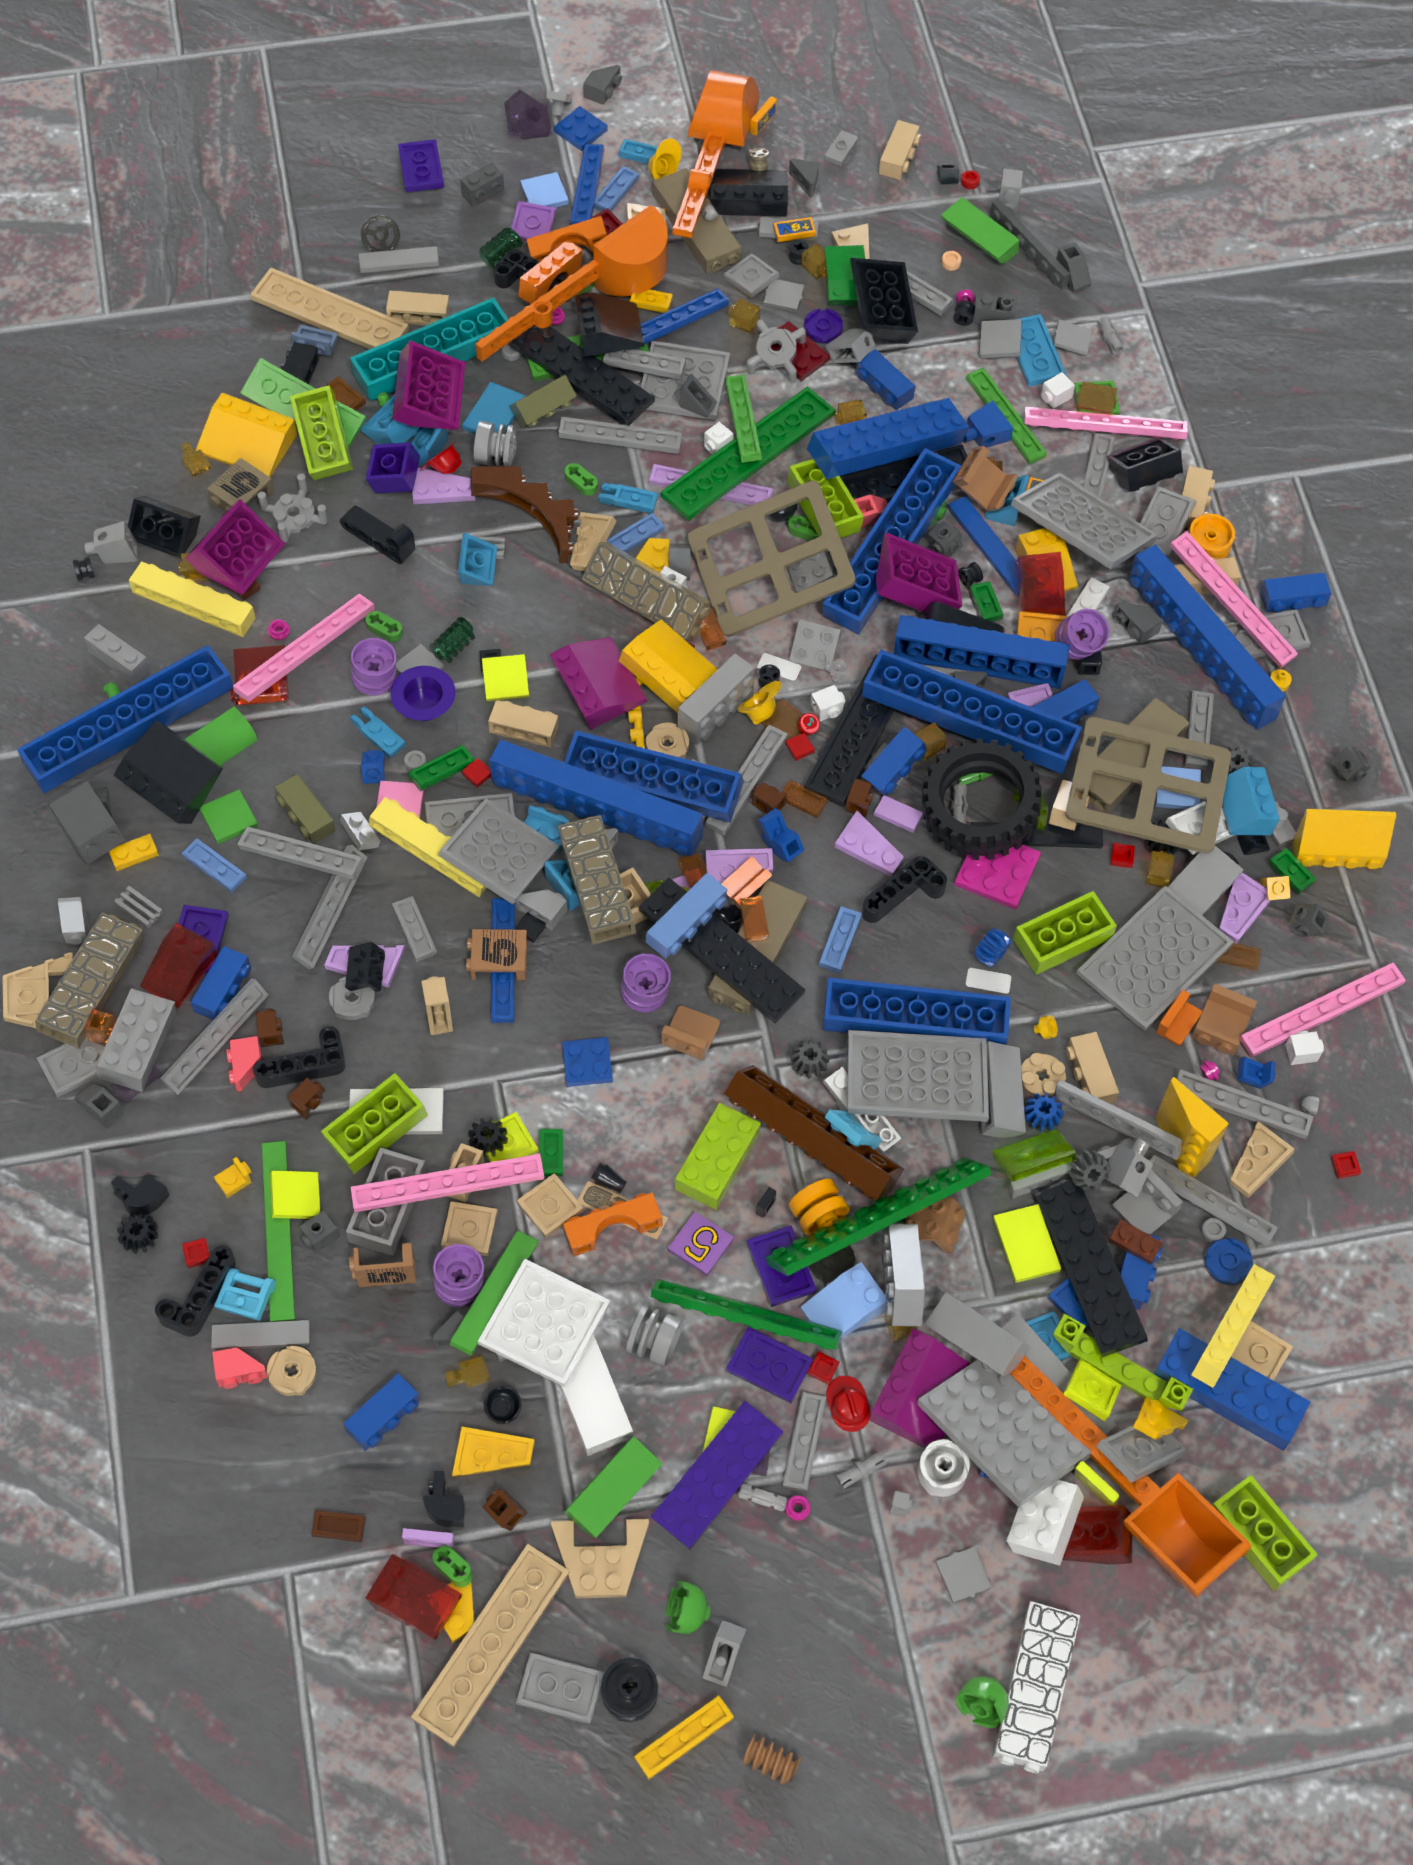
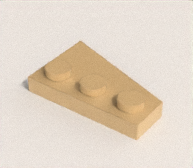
(853, 236)
(592, 530)
(1260, 1160)

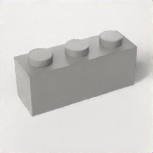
(117, 654)

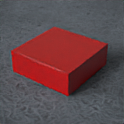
(800, 746)
(477, 772)
(1122, 855)
(1345, 1165)
(196, 1252)
(823, 1368)

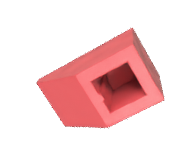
(871, 508)
(243, 1055)
(236, 1367)

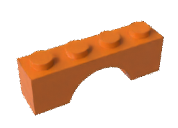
(583, 233)
(536, 281)
(639, 1213)

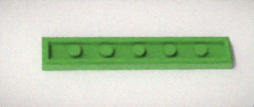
(743, 418)
(1021, 436)
(484, 1306)

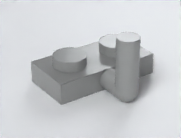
(360, 831)

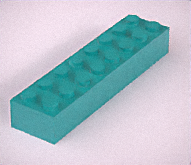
(452, 335)

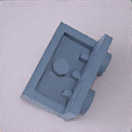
(322, 339)

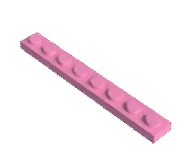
(1107, 423)
(1233, 599)
(303, 647)
(1322, 1009)
(447, 1183)

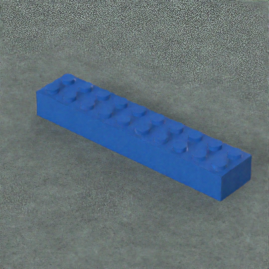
(905, 517)
(1206, 637)
(971, 710)
(125, 718)
(594, 795)

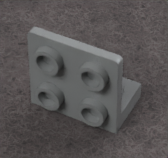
(812, 571)
(814, 644)
(1152, 1206)

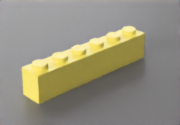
(192, 599)
(420, 840)
(1233, 1326)

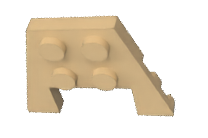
(28, 990)
(600, 1569)

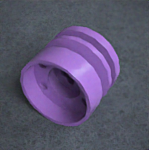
(1091, 629)
(373, 666)
(645, 971)
(455, 1263)

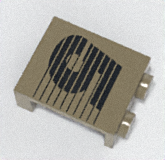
(238, 482)

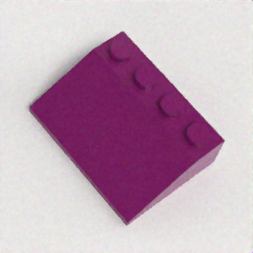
(428, 388)
(235, 548)
(916, 575)
(597, 680)
(918, 1370)

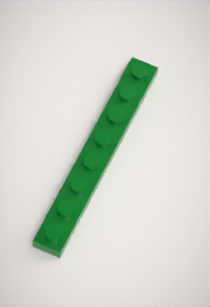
(747, 1314)

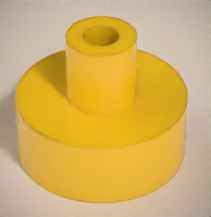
(1281, 679)
(1047, 1027)

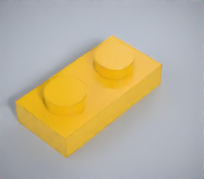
(653, 300)
(133, 852)

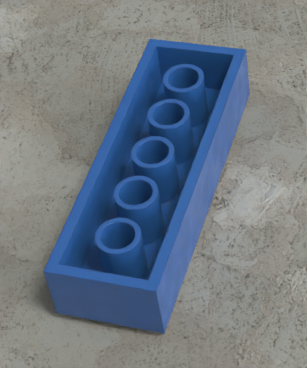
(1239, 1393)

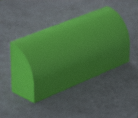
(981, 230)
(224, 736)
(612, 1487)

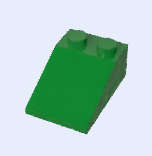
(839, 276)

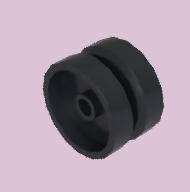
(629, 1674)

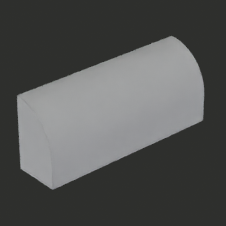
(1004, 1092)
(977, 1335)

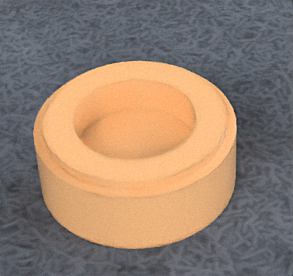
(951, 260)

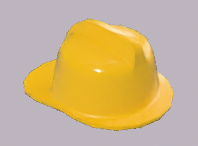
(665, 159)
(762, 703)

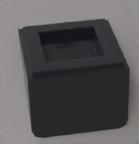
(948, 173)
(1091, 665)
(1253, 844)

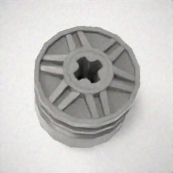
(494, 444)
(654, 1335)

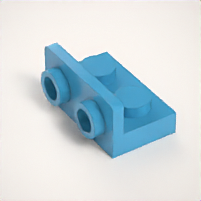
(545, 823)

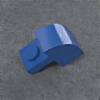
(776, 835)

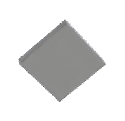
(751, 275)
(1001, 338)

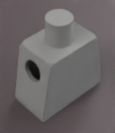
(851, 346)
(114, 544)
(1130, 1167)

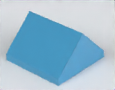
(429, 443)
(1008, 514)
(477, 561)
(560, 879)

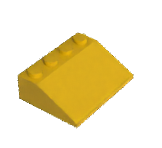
(246, 432)
(666, 664)
(1344, 838)
(1193, 1122)

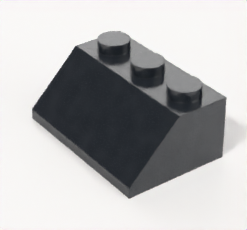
(1146, 464)
(162, 525)

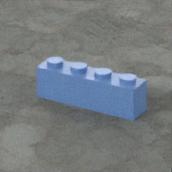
(686, 916)

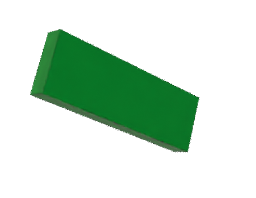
(441, 768)

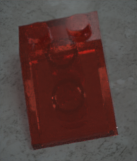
(1041, 583)
(179, 964)
(1100, 1536)
(413, 1597)

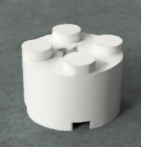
(936, 1480)

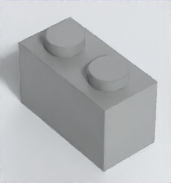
(1011, 189)

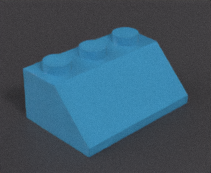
(384, 429)
(1249, 803)

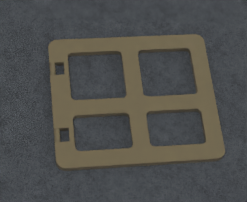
(774, 562)
(1150, 779)

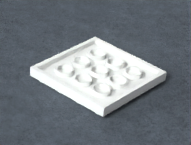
(544, 1322)

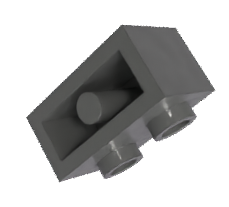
(482, 184)

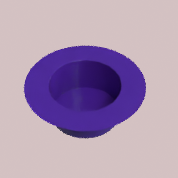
(423, 693)

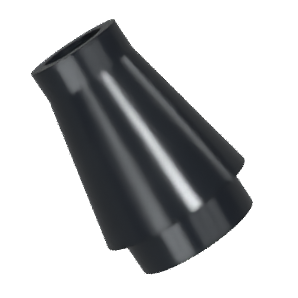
(608, 1178)

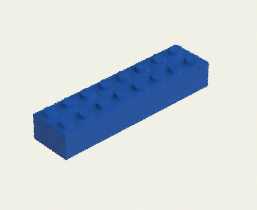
(887, 438)
(978, 649)
(669, 777)
(914, 1010)

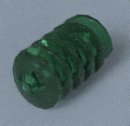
(499, 245)
(452, 640)

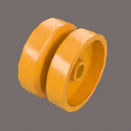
(1213, 534)
(818, 1206)

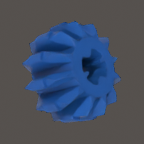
(992, 947)
(1046, 1105)

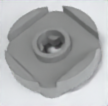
(351, 1010)

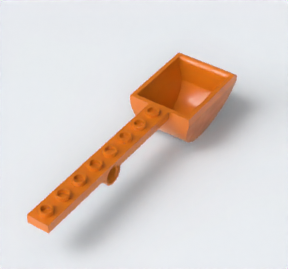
(719, 118)
(623, 265)
(1172, 1520)

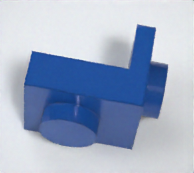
(373, 766)
(1256, 1073)

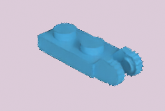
(628, 497)
(378, 733)

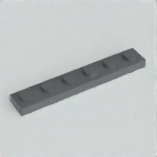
(1031, 246)

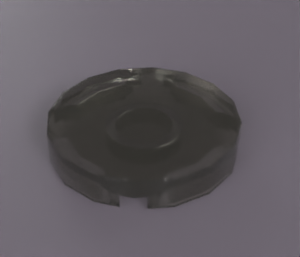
(833, 1265)

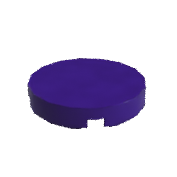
(823, 325)

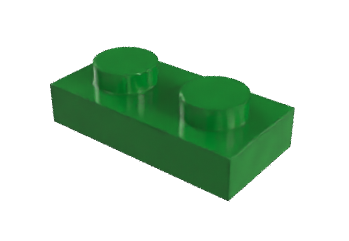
(986, 601)
(1288, 865)
(551, 1151)

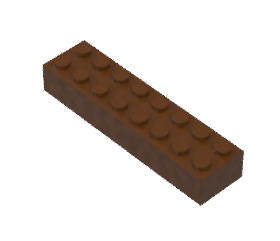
(811, 1131)

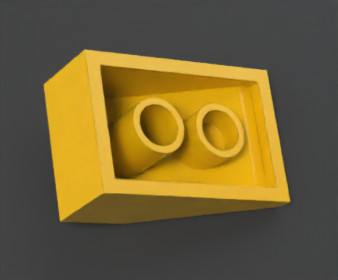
(1045, 541)

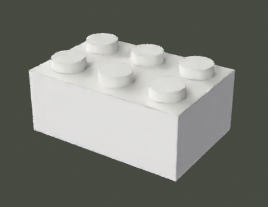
(1046, 1523)

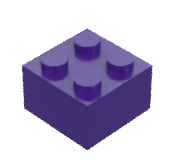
(393, 467)

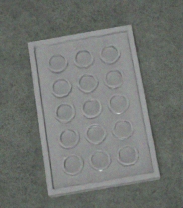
(1084, 520)
(1154, 958)
(917, 1076)
(1004, 1431)

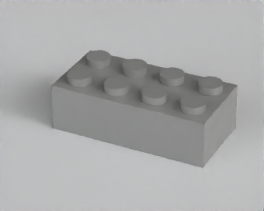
(716, 699)
(136, 1040)
(383, 1227)
(903, 1275)

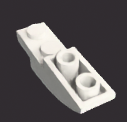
(874, 1123)

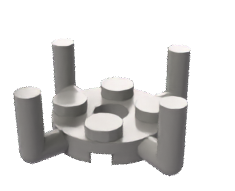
(779, 358)
(289, 503)

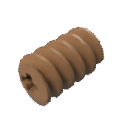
(771, 1760)

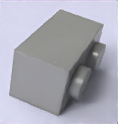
(900, 1504)

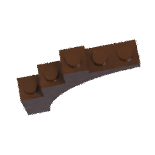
(510, 486)

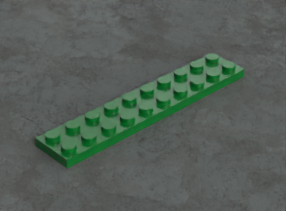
(724, 468)
(877, 1216)

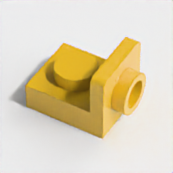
(1276, 887)
(234, 1177)

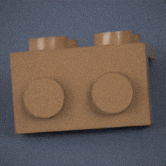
(690, 1032)
(939, 1223)

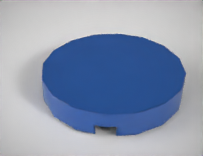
(1228, 1261)

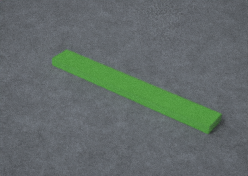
(278, 1239)

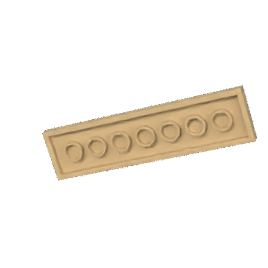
(326, 310)
(490, 1645)

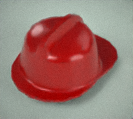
(445, 462)
(848, 1403)

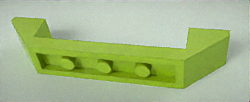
(1133, 1377)

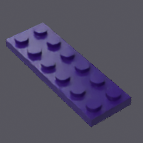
(717, 1475)

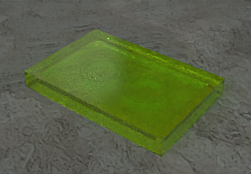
(1034, 1155)

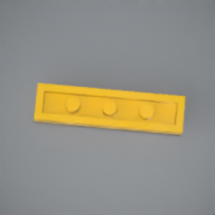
(683, 1737)

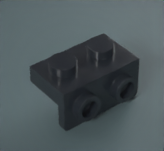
(365, 967)

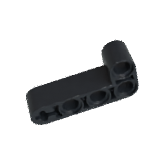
(515, 265)
(393, 543)
(948, 614)
(899, 891)
(299, 1062)
(200, 1289)

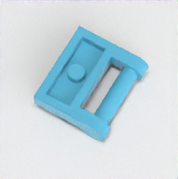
(855, 1132)
(242, 1301)

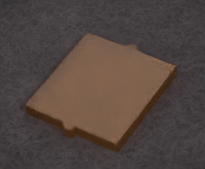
(1097, 398)
(784, 718)

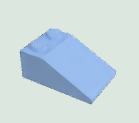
(847, 1301)

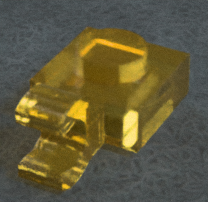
(194, 460)
(471, 1372)

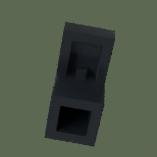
(144, 1198)
(443, 1509)

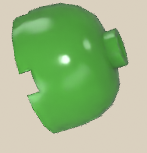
(686, 1608)
(985, 1700)

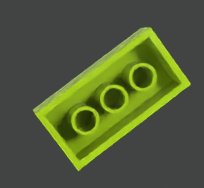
(321, 432)
(842, 506)
(1064, 932)
(374, 1123)
(717, 1156)
(1276, 1545)

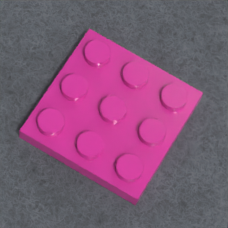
(999, 878)

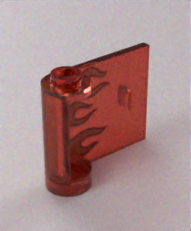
(248, 660)

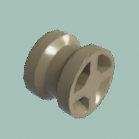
(759, 159)

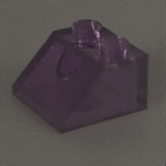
(527, 117)

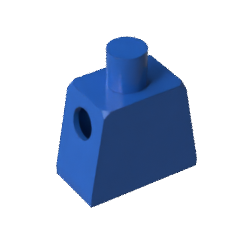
(988, 426)

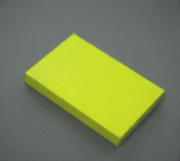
(1026, 1243)

